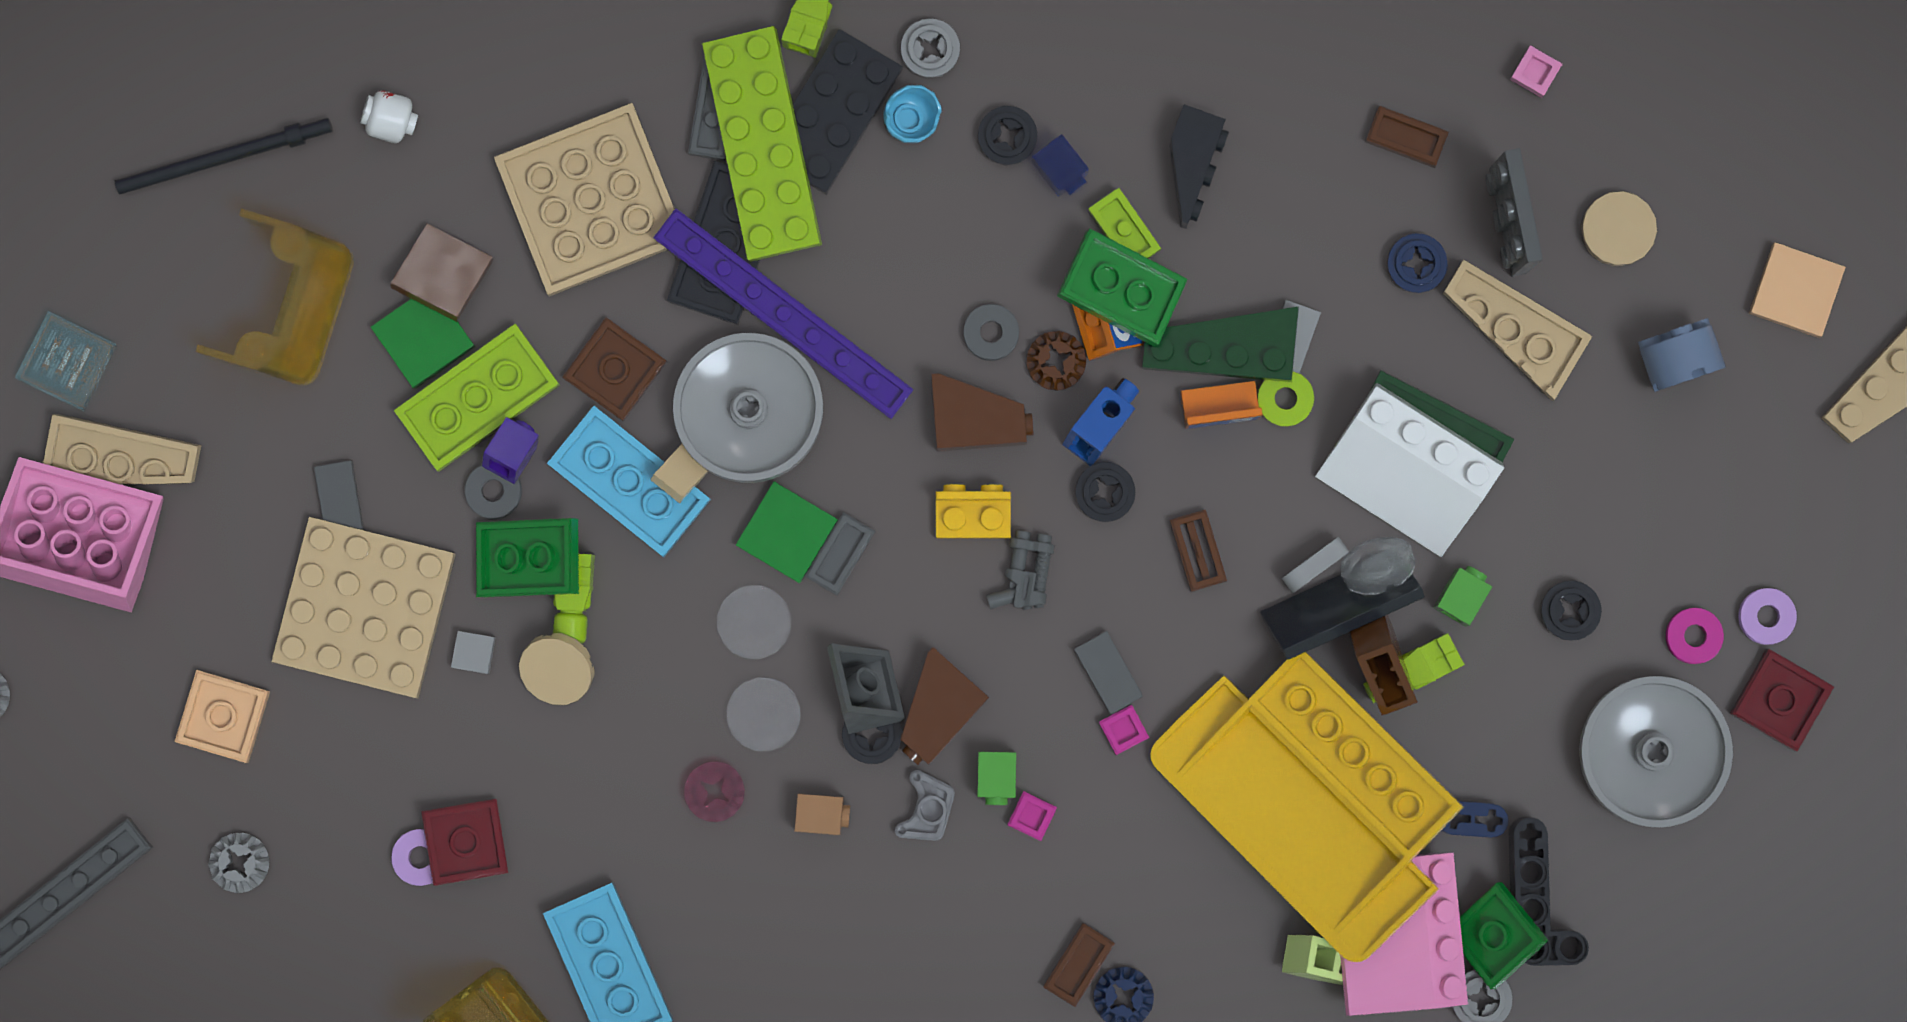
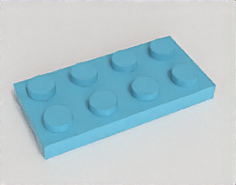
(617, 476)
(606, 959)

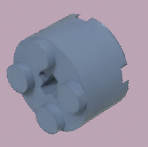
(1681, 354)

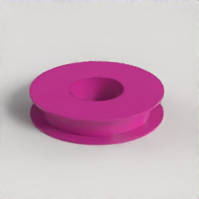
(1681, 649)

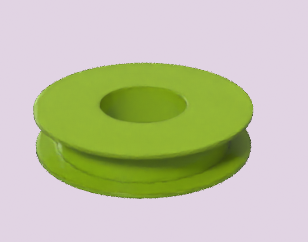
(1289, 416)

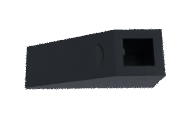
(1191, 152)

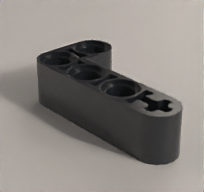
(1539, 891)

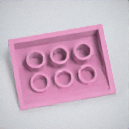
(76, 534)
(1420, 961)

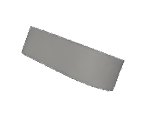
(1315, 565)

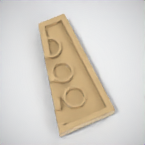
(1526, 332)

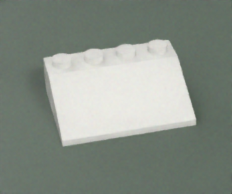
(1410, 470)

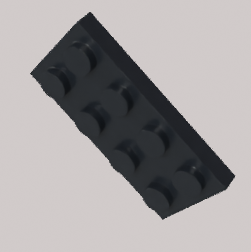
(840, 105)

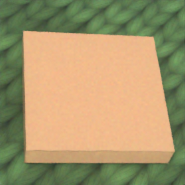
(1797, 290)
(222, 716)

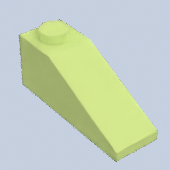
(1312, 959)

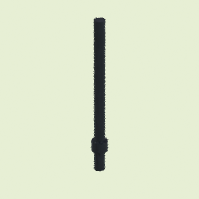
(293, 135)

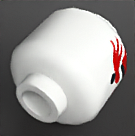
(388, 116)

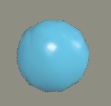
(912, 114)

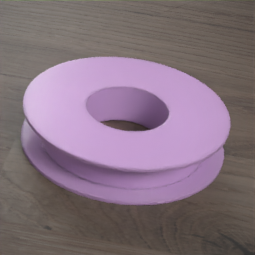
(1785, 616)
(401, 859)

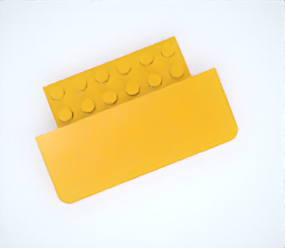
(1312, 799)

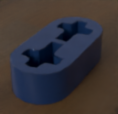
(1477, 829)

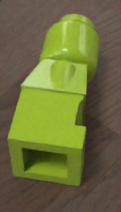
(806, 26)
(571, 606)
(1429, 662)

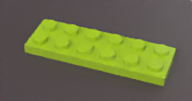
(762, 144)

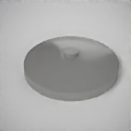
(748, 407)
(1656, 751)

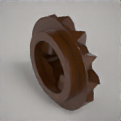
(1049, 376)

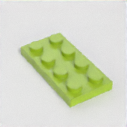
(476, 397)

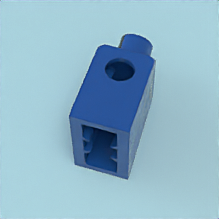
(1096, 430)

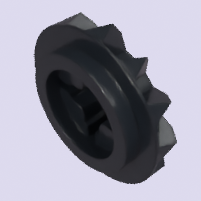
(1013, 119)
(1111, 475)
(1588, 612)
(882, 750)

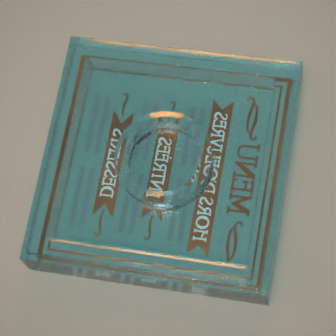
(66, 361)

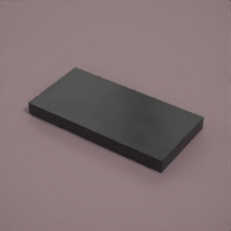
(719, 218)
(1331, 612)

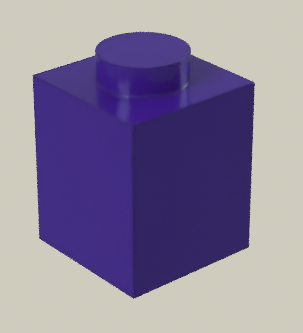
(510, 449)

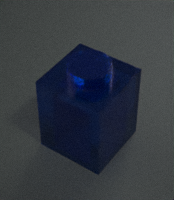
(1061, 166)

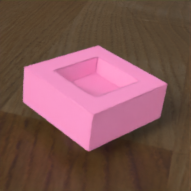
(1536, 71)

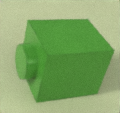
(1463, 595)
(997, 777)

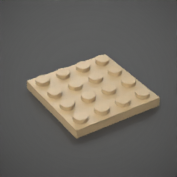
(587, 198)
(363, 607)

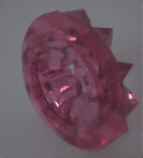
(718, 809)

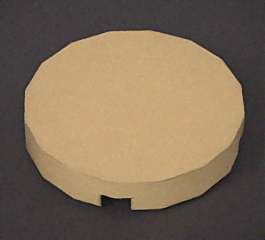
(1619, 228)
(556, 669)

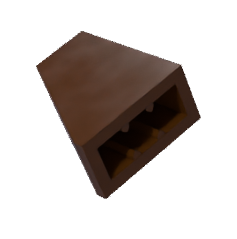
(976, 418)
(1383, 665)
(939, 708)

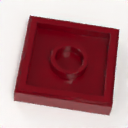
(1782, 700)
(464, 842)

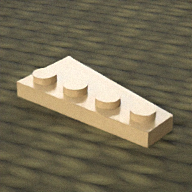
(1874, 395)
(119, 453)

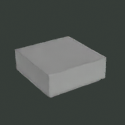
(473, 652)

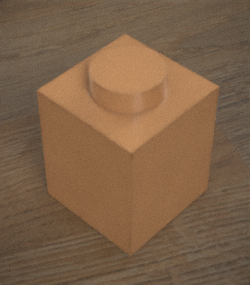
(821, 814)

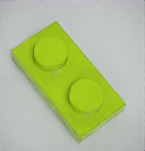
(1123, 224)

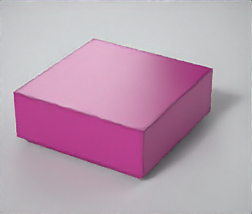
(1123, 729)
(1032, 816)

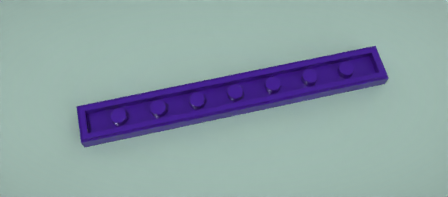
(783, 313)

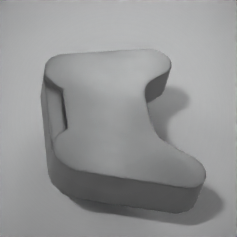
(931, 809)

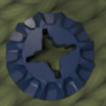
(1429, 250)
(1127, 979)

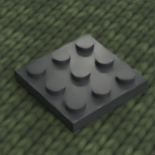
(1514, 213)

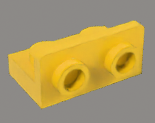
(973, 513)

